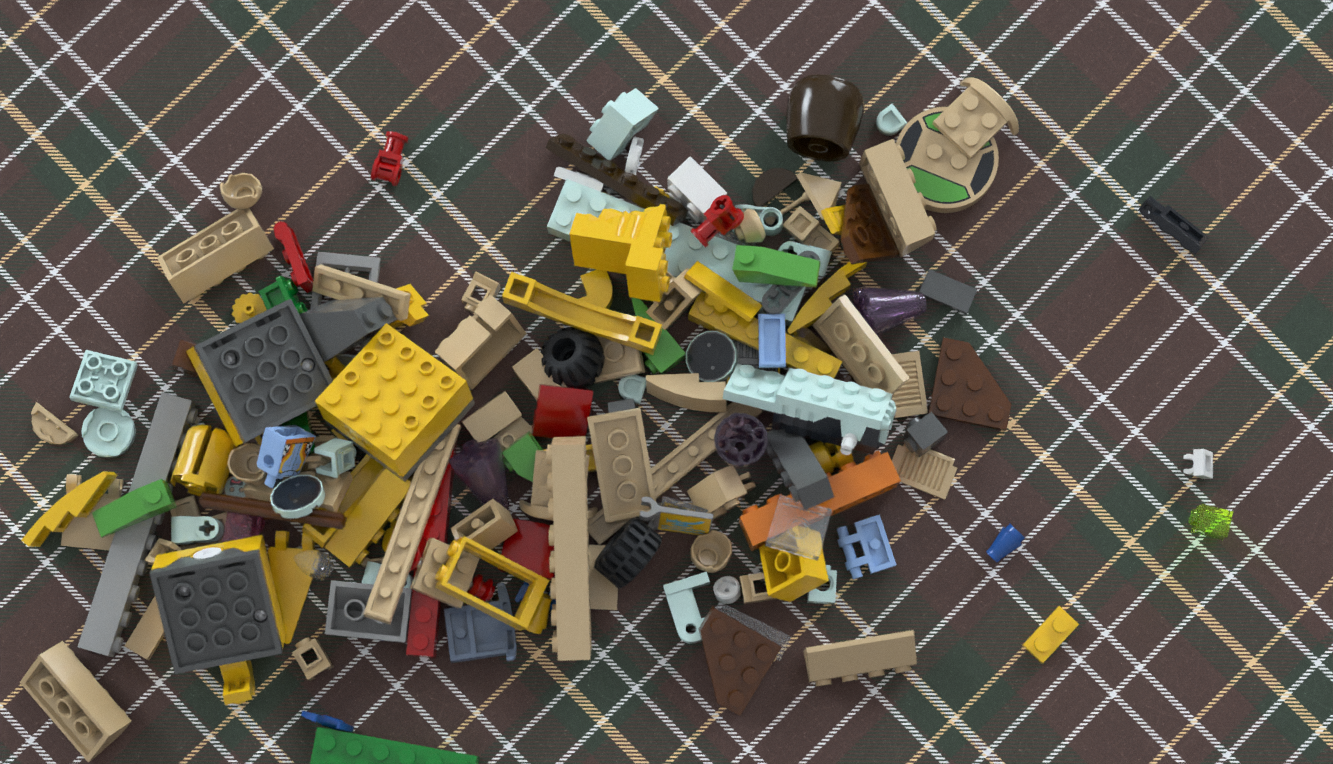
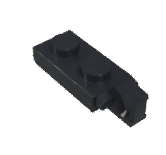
(1174, 224)

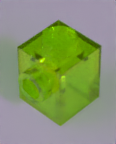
(1210, 521)

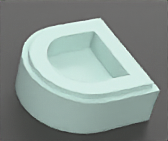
(890, 121)
(632, 387)

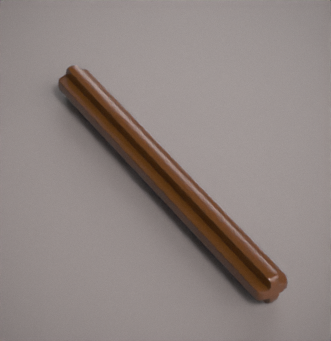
(265, 509)

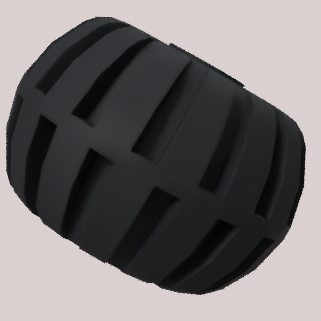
(573, 357)

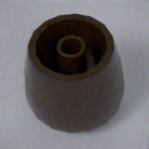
(823, 117)

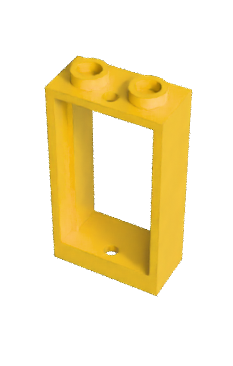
(529, 602)

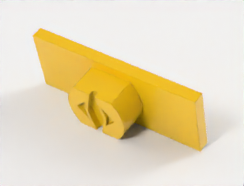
(721, 292)

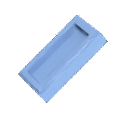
(771, 340)

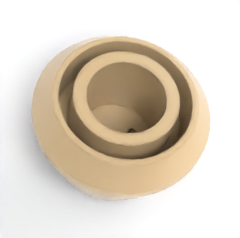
(751, 228)

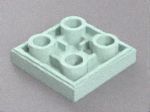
(103, 381)

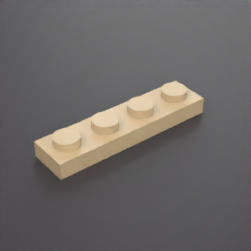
(348, 286)

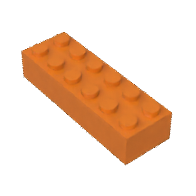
(850, 487)

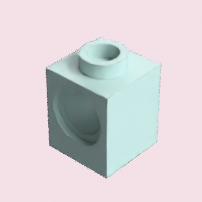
(827, 596)

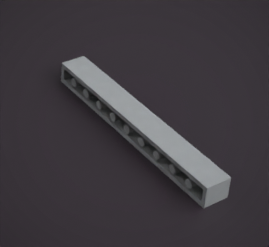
(130, 546)

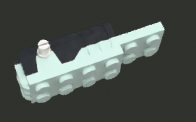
(817, 406)

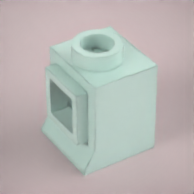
(342, 457)

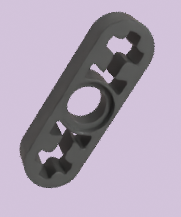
(783, 302)

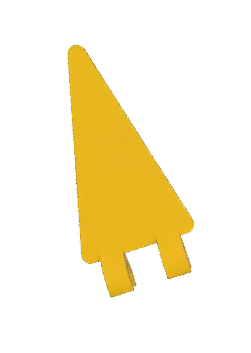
(289, 580)

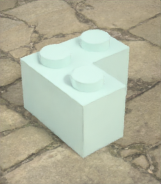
(620, 123)

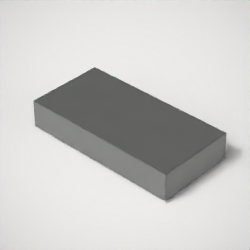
(948, 291)

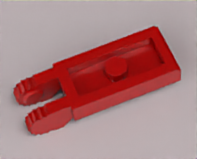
(293, 255)

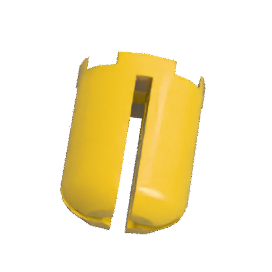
(203, 460)

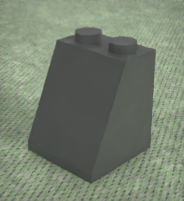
(345, 323)

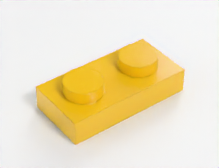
(1050, 634)

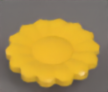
(247, 307)

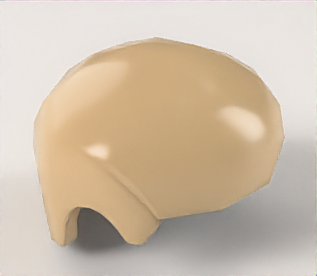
(241, 191)
(243, 463)
(711, 551)

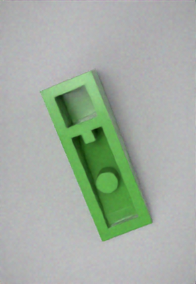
(774, 267)
(667, 351)
(521, 455)
(134, 507)

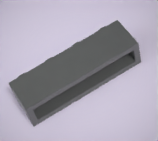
(798, 468)

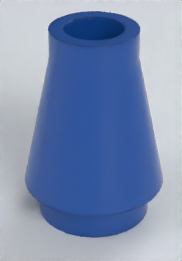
(1005, 543)

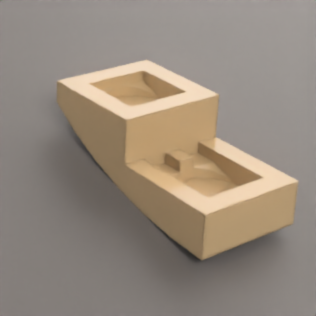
(808, 231)

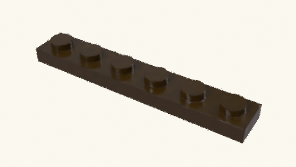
(614, 177)

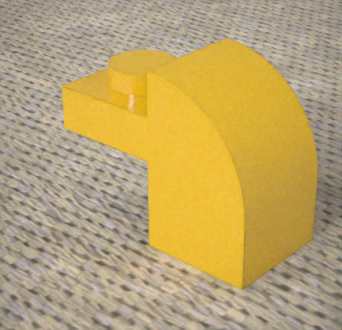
(598, 288)
(238, 682)

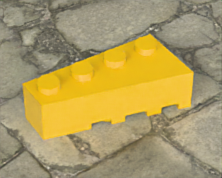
(369, 518)

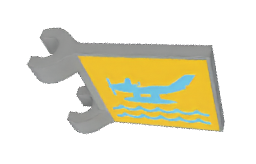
(675, 519)

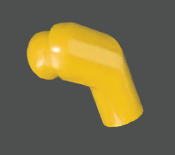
(335, 367)

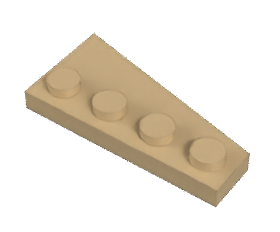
(334, 489)

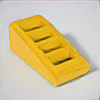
(834, 218)

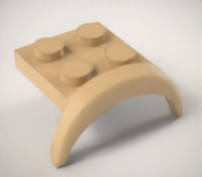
(975, 117)
(540, 495)

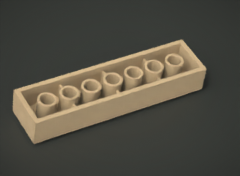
(571, 548)

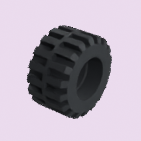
(628, 552)

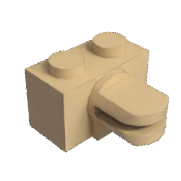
(675, 301)
(720, 491)

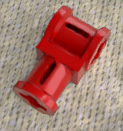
(390, 161)
(718, 220)

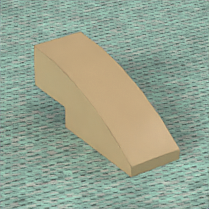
(688, 392)

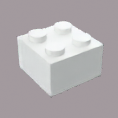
(694, 189)

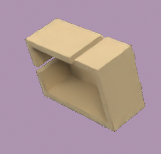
(481, 341)

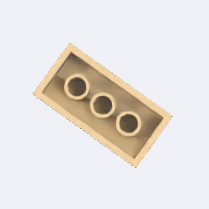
(897, 196)
(214, 254)
(860, 656)
(75, 701)

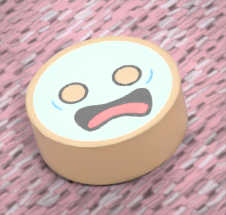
(234, 487)

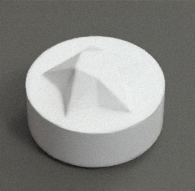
(727, 589)

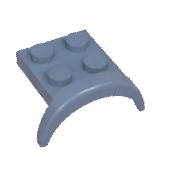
(479, 635)

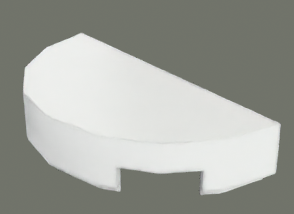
(634, 155)
(578, 177)

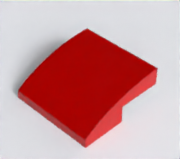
(561, 411)
(530, 547)

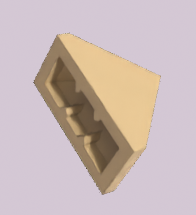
(820, 190)

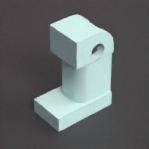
(684, 606)

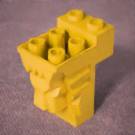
(626, 245)

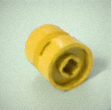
(828, 463)

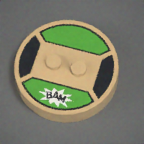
(941, 170)

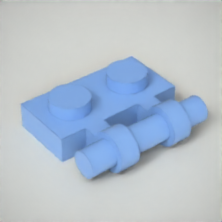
(873, 543)

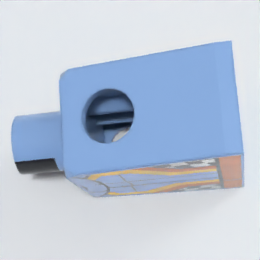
(283, 452)

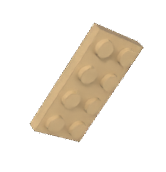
(859, 347)
(621, 463)

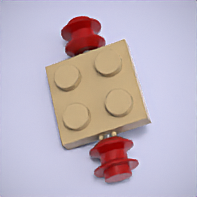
(461, 577)

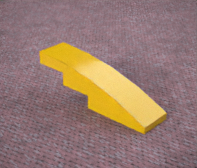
(822, 298)
(74, 504)

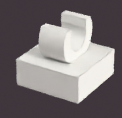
(1202, 463)

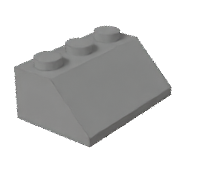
(346, 615)

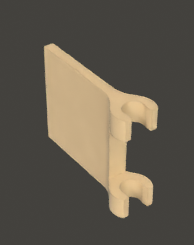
(83, 531)

